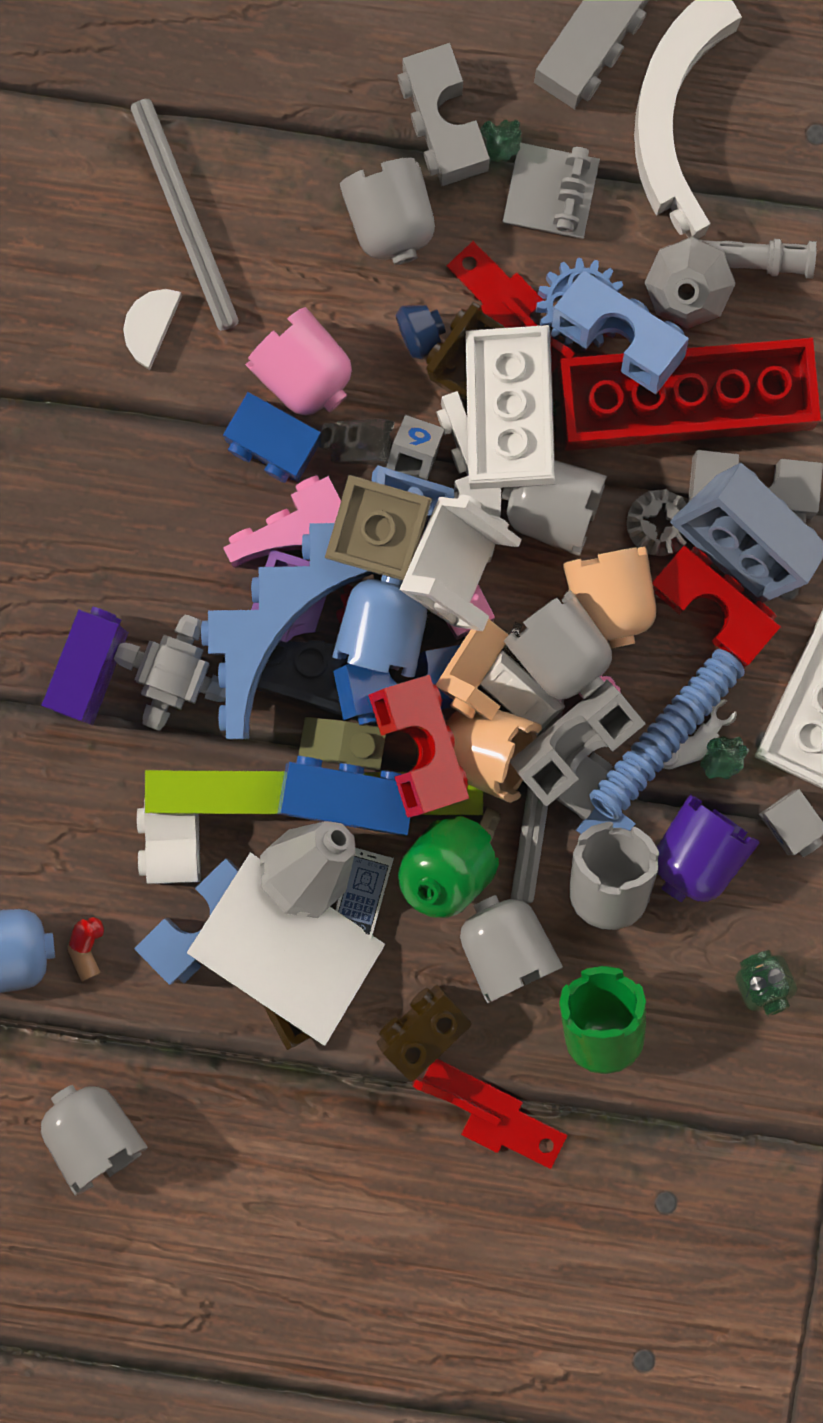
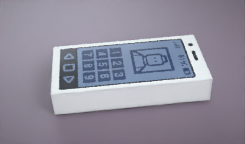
(365, 889)

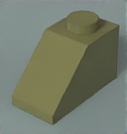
(343, 743)

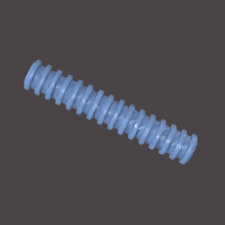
(666, 734)

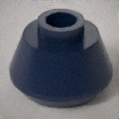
(419, 329)

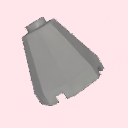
(691, 263)
(308, 867)

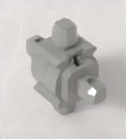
(171, 672)

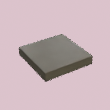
(378, 528)

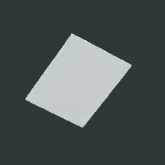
(286, 961)

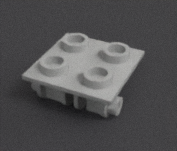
(551, 190)

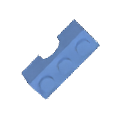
(596, 308)
(168, 945)

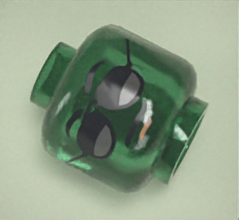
(766, 983)

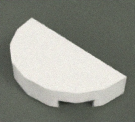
(148, 323)

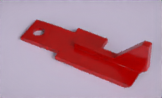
(502, 298)
(493, 1115)

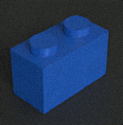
(271, 438)

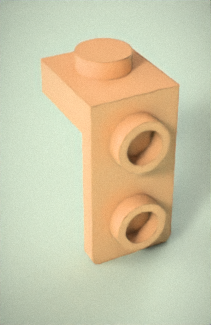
(468, 670)

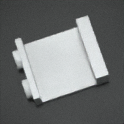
(453, 560)

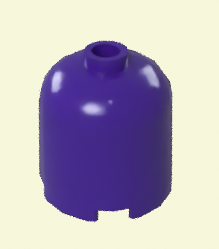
(701, 852)

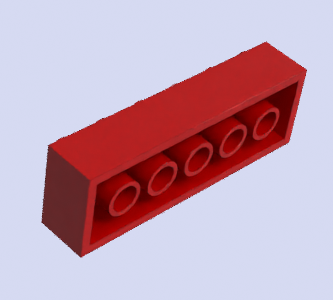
(708, 396)

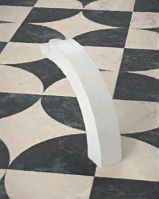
(681, 47)

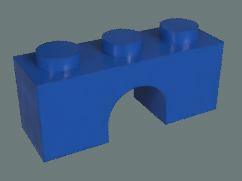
(356, 683)

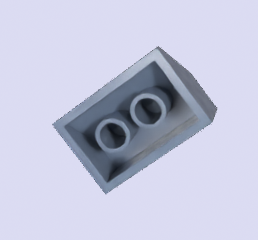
(751, 534)

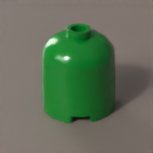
(447, 867)
(603, 1019)

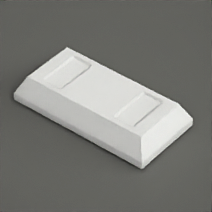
(520, 692)

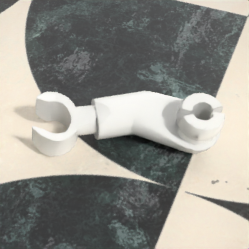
(696, 746)

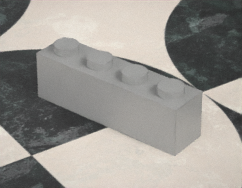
(586, 46)

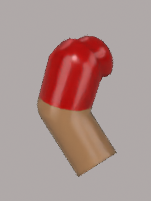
(81, 944)

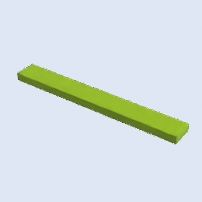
(244, 793)

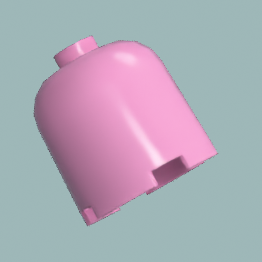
(302, 365)

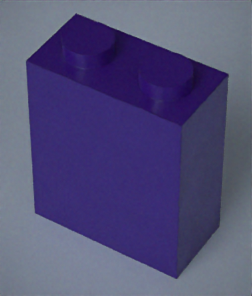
(85, 665)

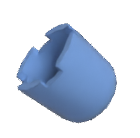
(381, 627)
(23, 949)

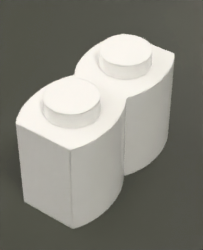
(170, 847)

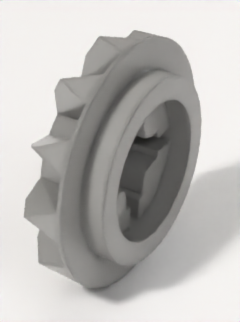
(643, 533)

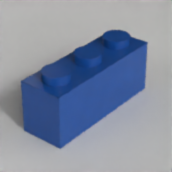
(343, 796)

